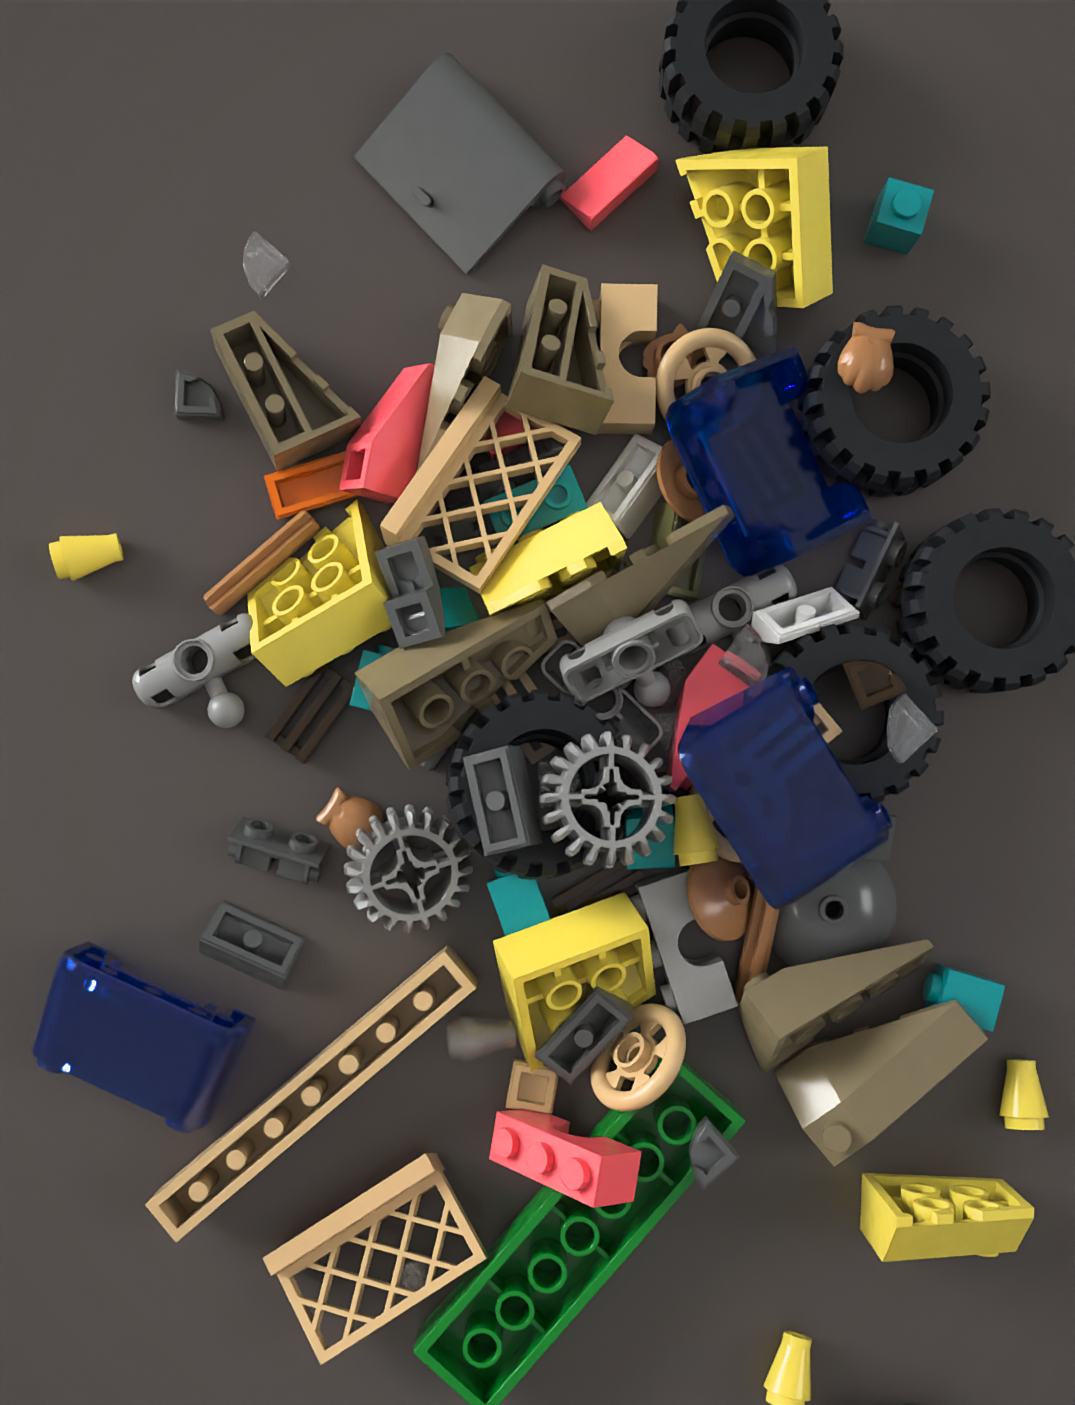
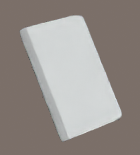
(630, 486)
(802, 616)

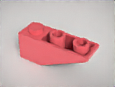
(388, 443)
(702, 688)

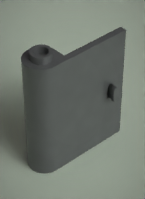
(465, 156)

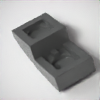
(414, 590)

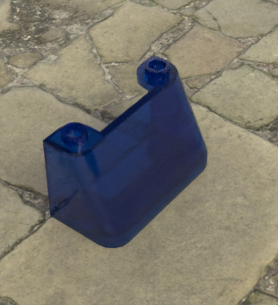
(753, 456)
(779, 788)
(137, 1039)

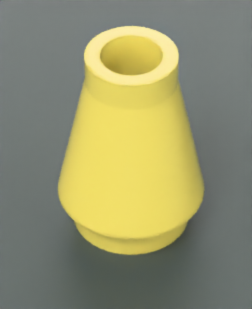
(84, 554)
(693, 832)
(1023, 1097)
(790, 1372)

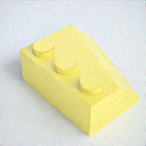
(770, 210)
(553, 560)
(320, 602)
(562, 960)
(941, 1216)

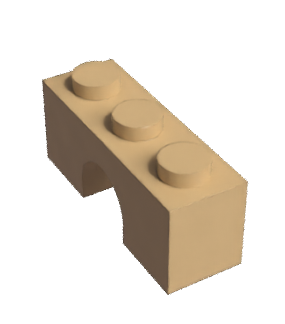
(627, 318)

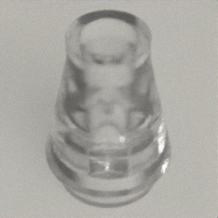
(477, 1037)

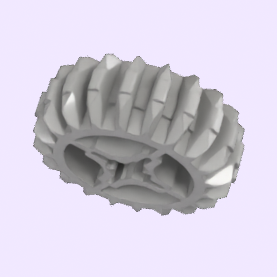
(649, 799)
(392, 875)

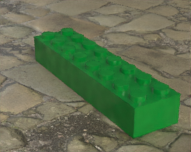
(565, 1250)

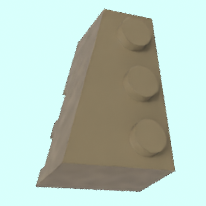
(558, 357)
(282, 396)

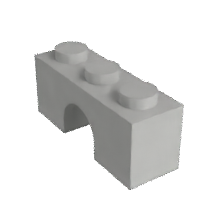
(693, 985)

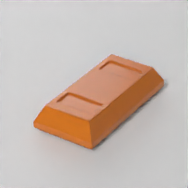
(307, 486)

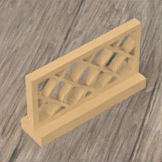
(449, 459)
(345, 1226)

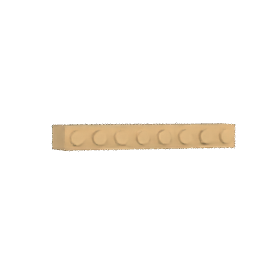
(312, 1093)

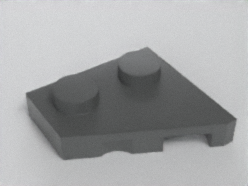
(745, 304)

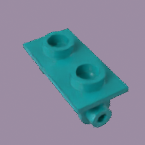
(560, 502)

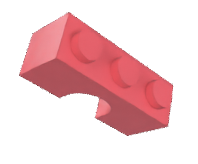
(584, 1168)

